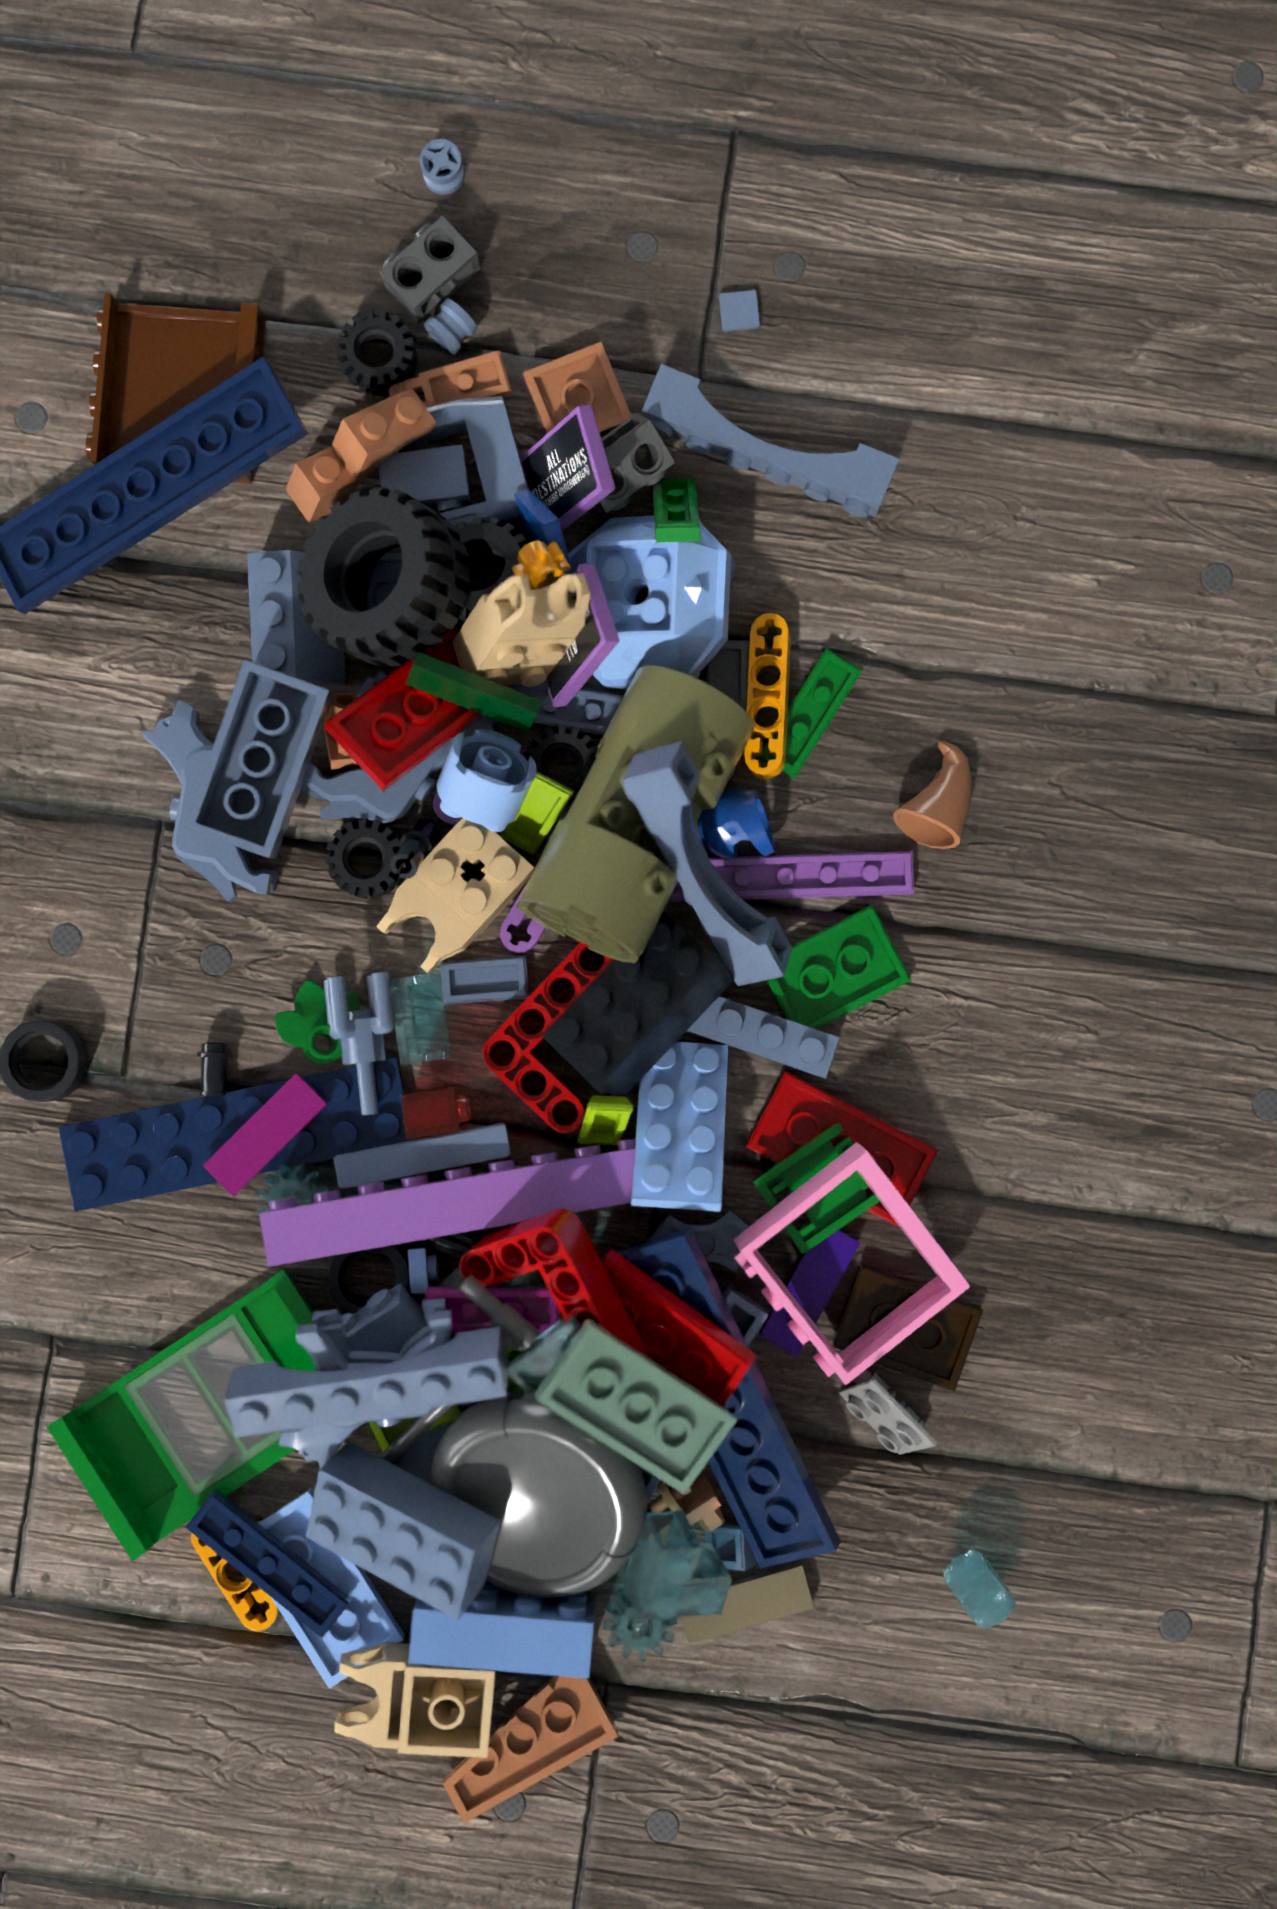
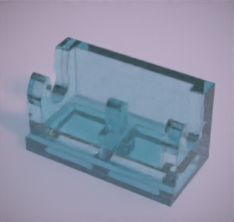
(420, 1019)

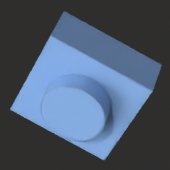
(422, 1268)

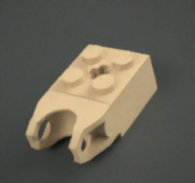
(522, 631)
(455, 906)
(413, 1706)

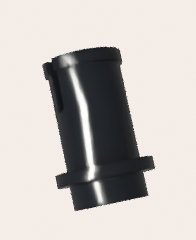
(214, 1068)

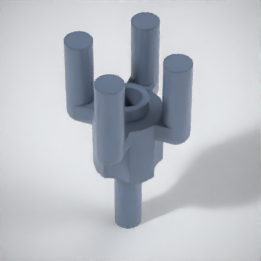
(361, 1031)

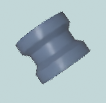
(438, 156)
(450, 326)

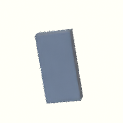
(484, 980)

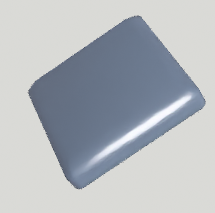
(739, 310)

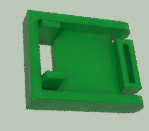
(832, 1210)

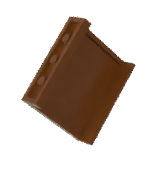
(160, 362)

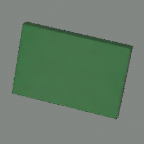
(839, 971)

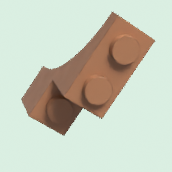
(357, 450)

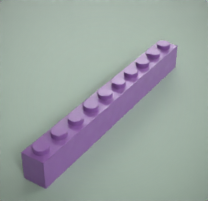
(448, 1205)

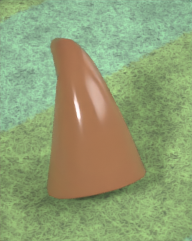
(941, 809)

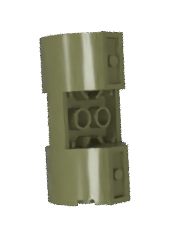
(601, 867)

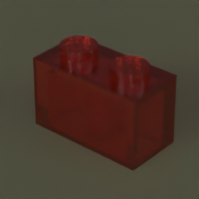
(436, 1112)

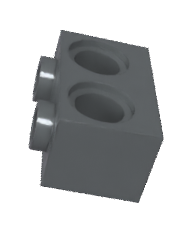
(438, 276)
(627, 475)

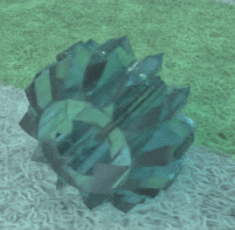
(281, 1186)
(979, 1589)
(634, 1638)

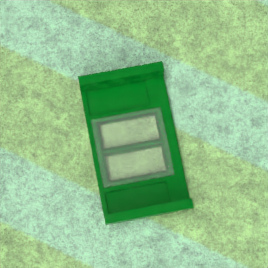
(163, 1431)

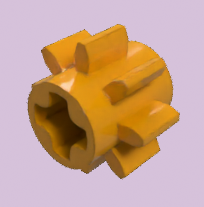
(541, 564)

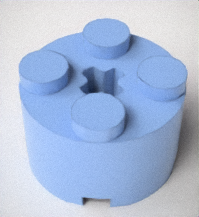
(485, 779)

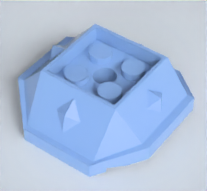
(686, 603)

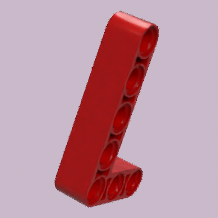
(526, 1043)
(568, 1264)

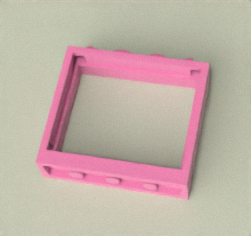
(899, 1322)

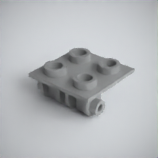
(897, 1426)

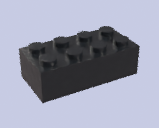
(638, 1009)

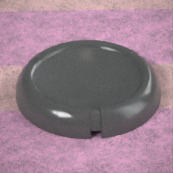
(560, 1494)

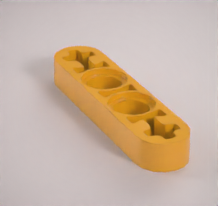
(773, 695)

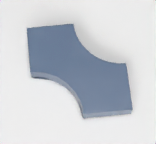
(713, 1238)

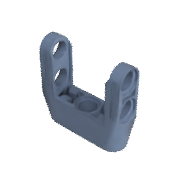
(493, 451)

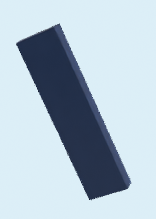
(268, 1563)

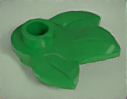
(309, 1021)

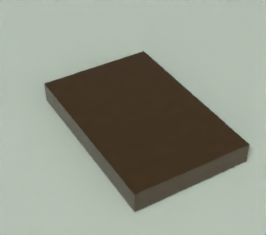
(932, 1351)

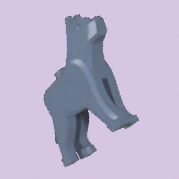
(357, 796)
(220, 863)
(330, 1351)

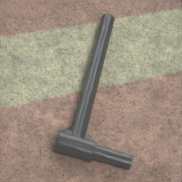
(516, 1334)

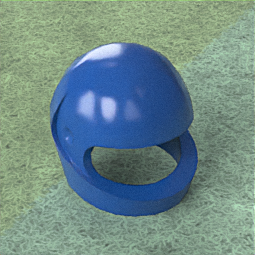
(736, 818)

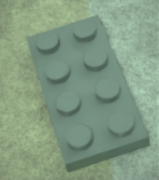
(635, 1406)

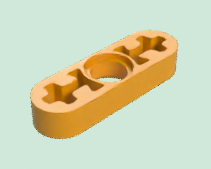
(231, 1589)

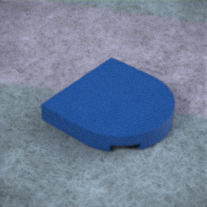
(539, 521)

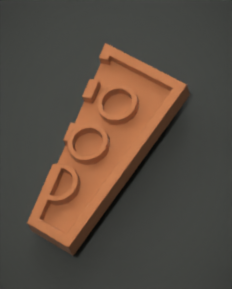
(541, 1737)

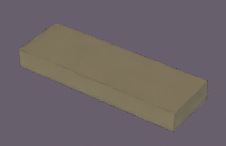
(754, 1602)

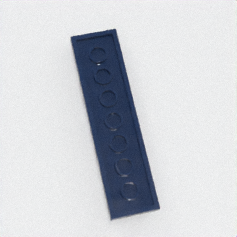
(146, 484)
(169, 1144)
(757, 1457)

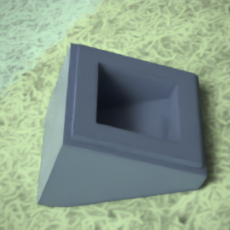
(732, 1546)

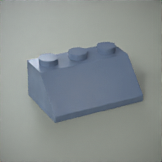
(278, 627)

